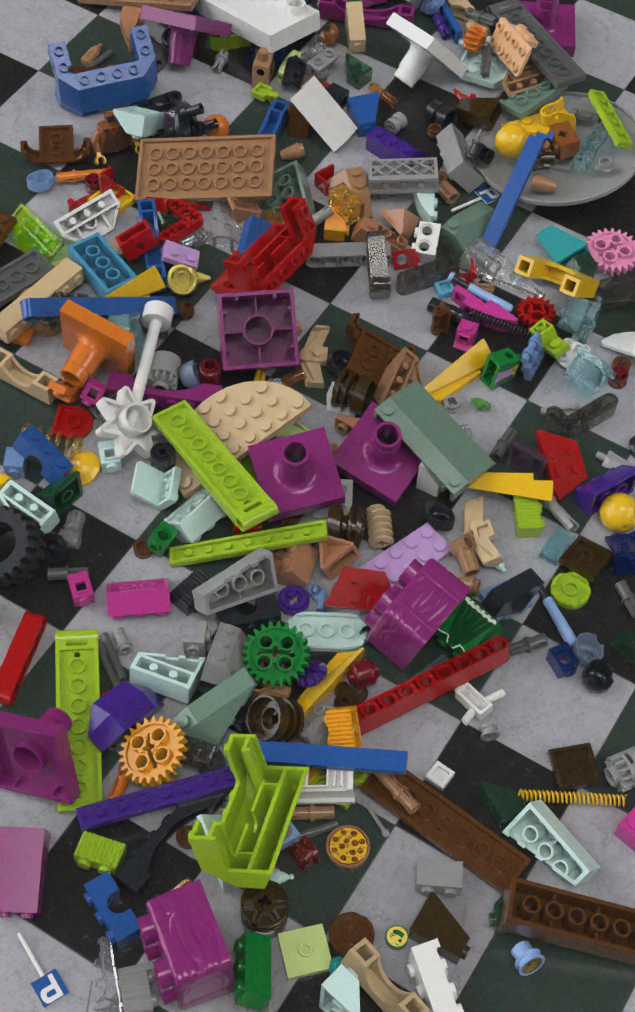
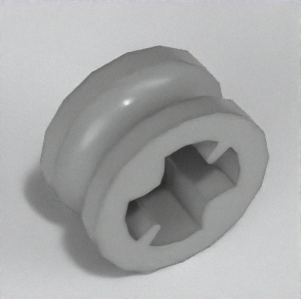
(451, 399)
(489, 731)

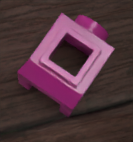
(468, 330)
(96, 385)
(83, 597)

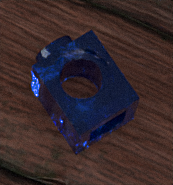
(565, 653)

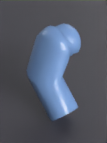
(319, 596)

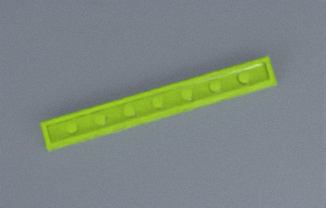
(247, 543)

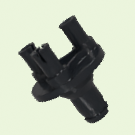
(187, 124)

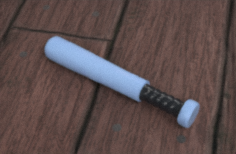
(480, 293)
(557, 617)

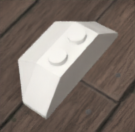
(92, 217)

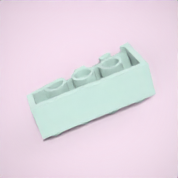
(552, 842)

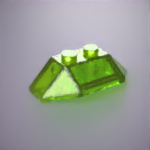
(34, 232)

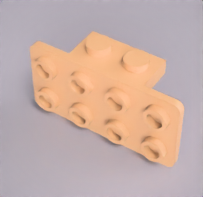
(512, 45)

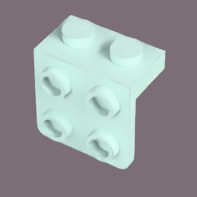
(155, 486)

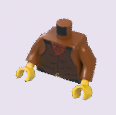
(110, 138)

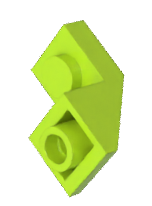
(552, 343)

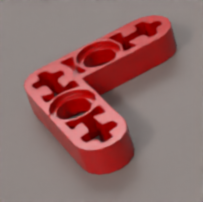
(185, 223)

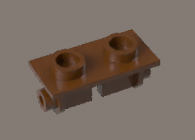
(441, 319)

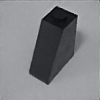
(513, 594)

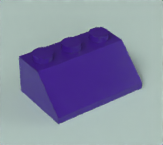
(390, 146)
(590, 496)

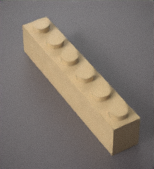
(61, 278)

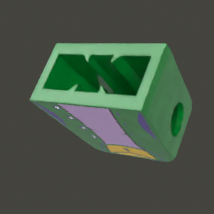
(500, 368)

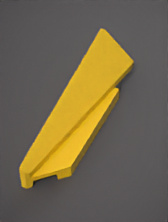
(141, 286)
(460, 373)
(515, 484)
(336, 673)

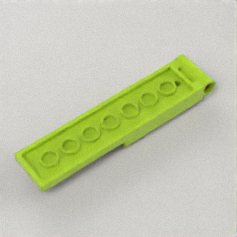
(215, 466)
(75, 693)

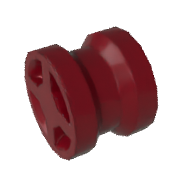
(92, 183)
(622, 375)

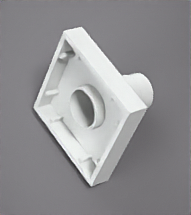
(422, 52)

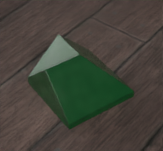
(62, 492)

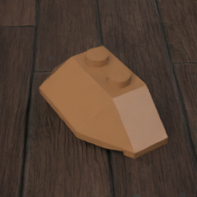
(529, 78)
(356, 181)
(398, 374)

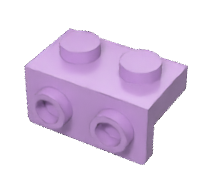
(179, 254)

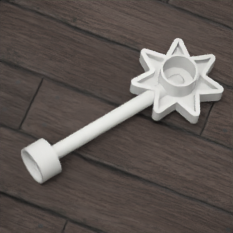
(128, 416)

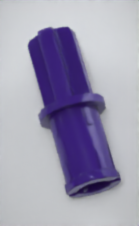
(441, 26)

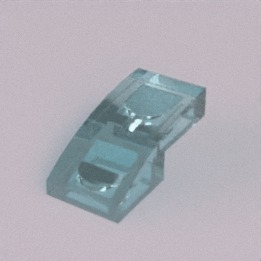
(556, 546)

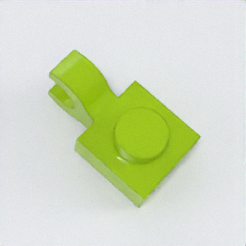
(264, 92)

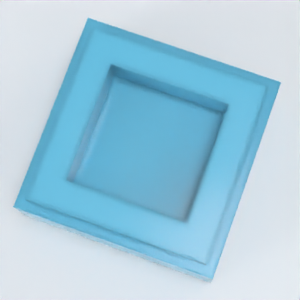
(443, 289)

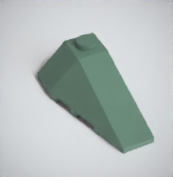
(466, 226)
(215, 710)

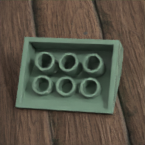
(288, 181)

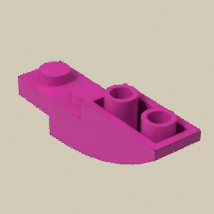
(468, 301)

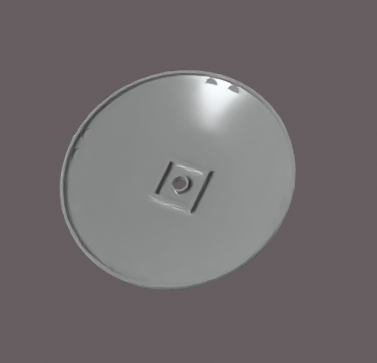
(573, 186)

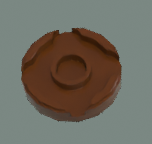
(349, 930)

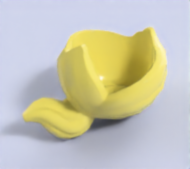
(184, 279)

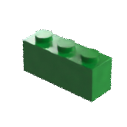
(252, 970)

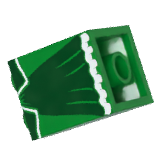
(467, 627)

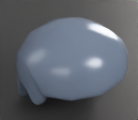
(189, 374)
(587, 648)

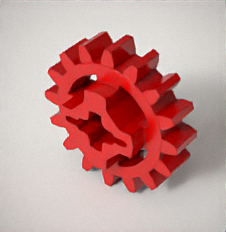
(533, 310)

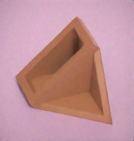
(242, 209)
(401, 220)
(336, 555)

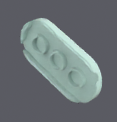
(330, 630)

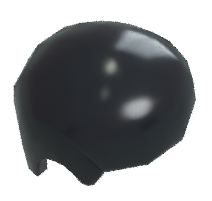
(598, 676)

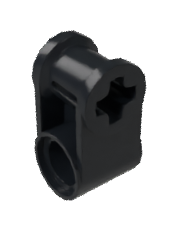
(480, 152)

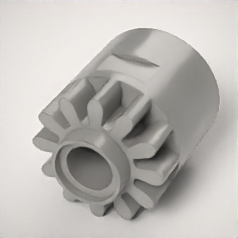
(164, 371)
(621, 770)

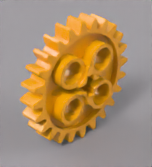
(170, 744)

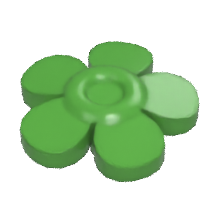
(481, 403)

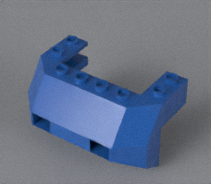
(108, 86)

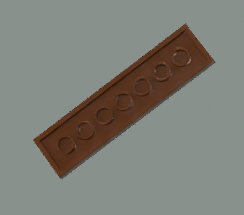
(452, 831)

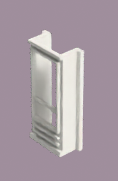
(336, 791)

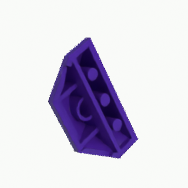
(120, 711)

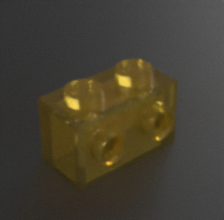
(346, 203)

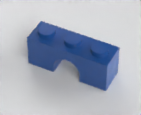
(34, 443)
(121, 926)

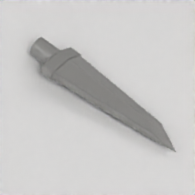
(611, 460)

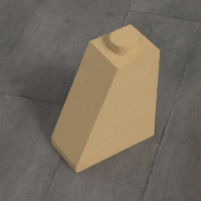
(355, 27)

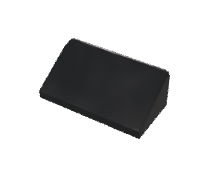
(293, 72)

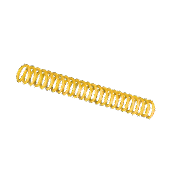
(571, 796)

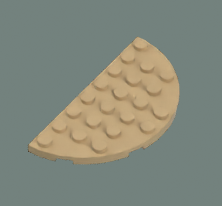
(244, 417)

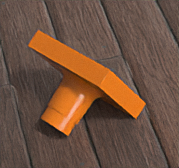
(93, 343)

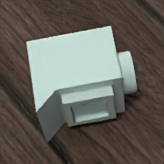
(108, 464)

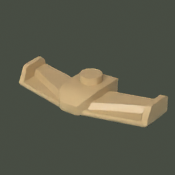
(314, 356)
(481, 531)

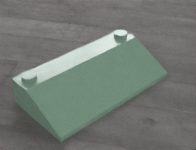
(435, 438)

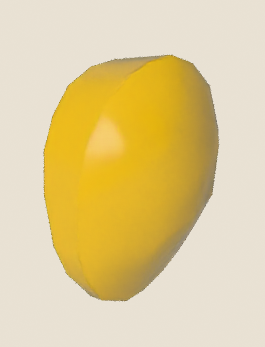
(88, 465)

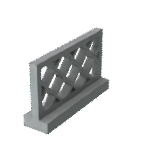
(403, 182)

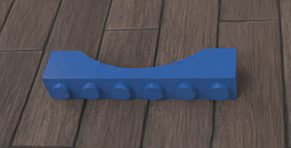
(275, 118)
(152, 257)

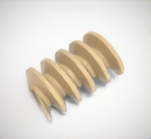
(379, 526)

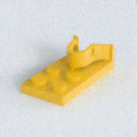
(541, 121)

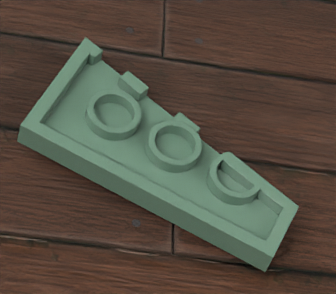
(531, 99)

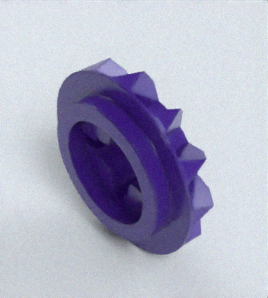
(290, 593)
(312, 678)

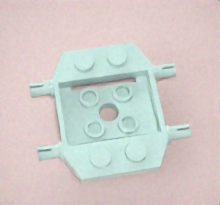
(473, 61)

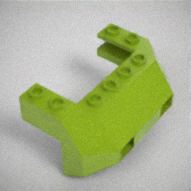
(255, 821)

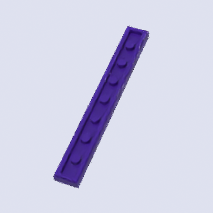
(155, 798)

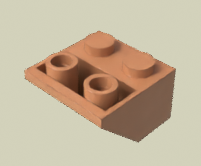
(294, 564)

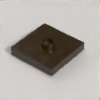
(585, 558)
(574, 767)

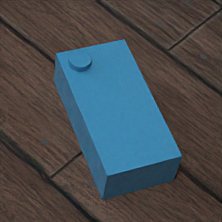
(101, 264)

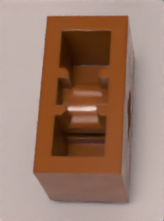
(565, 140)

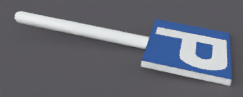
(485, 193)
(48, 987)

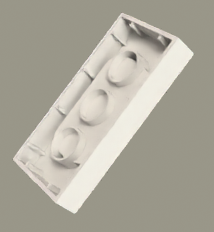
(264, 22)

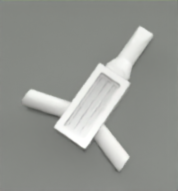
(476, 703)

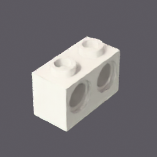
(428, 242)

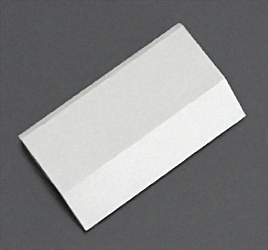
(323, 113)

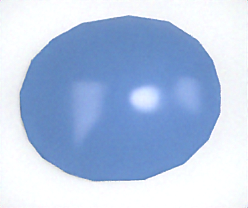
(40, 180)

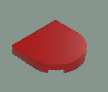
(72, 420)

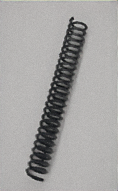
(499, 321)

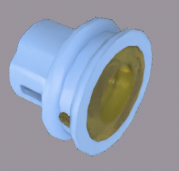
(527, 958)

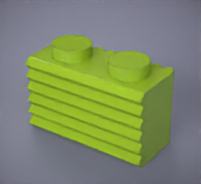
(527, 517)
(99, 853)

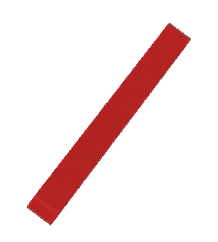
(432, 683)

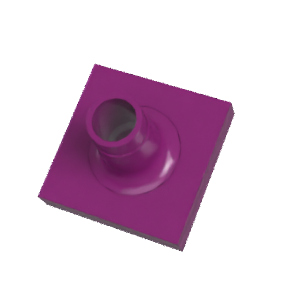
(557, 21)
(184, 31)
(374, 465)
(297, 473)
(38, 756)

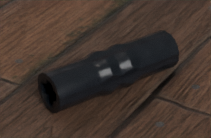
(457, 313)

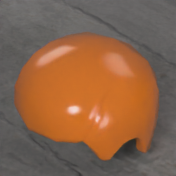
(223, 123)

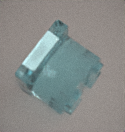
(580, 317)
(133, 324)
(588, 371)

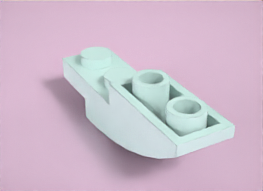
(425, 205)

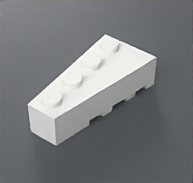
(431, 978)

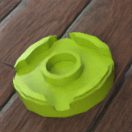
(570, 590)

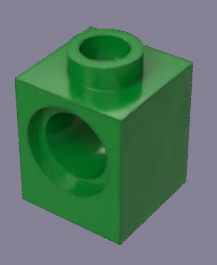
(162, 538)

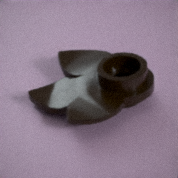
(349, 695)

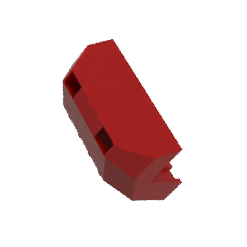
(273, 254)

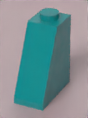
(560, 245)

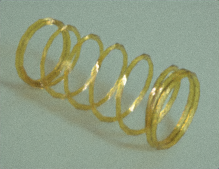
(72, 454)

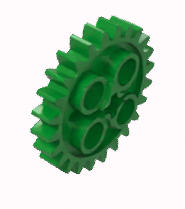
(278, 637)

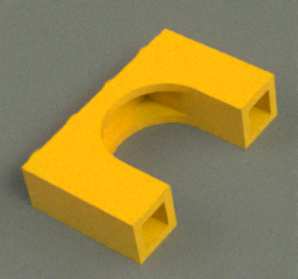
(571, 281)

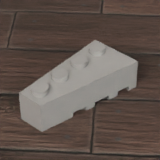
(457, 164)
(237, 584)

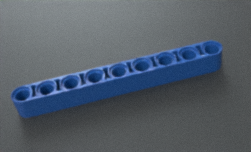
(48, 308)

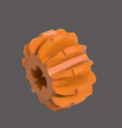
(475, 38)

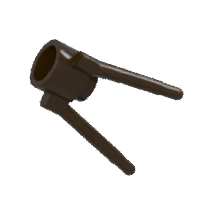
(546, 158)

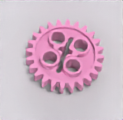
(612, 251)

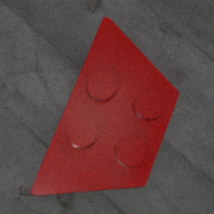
(563, 462)
(357, 589)

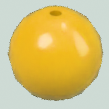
(511, 140)
(618, 512)

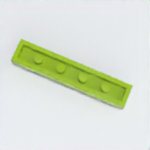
(610, 119)

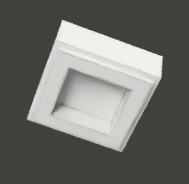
(439, 775)

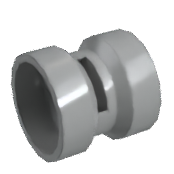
(396, 123)

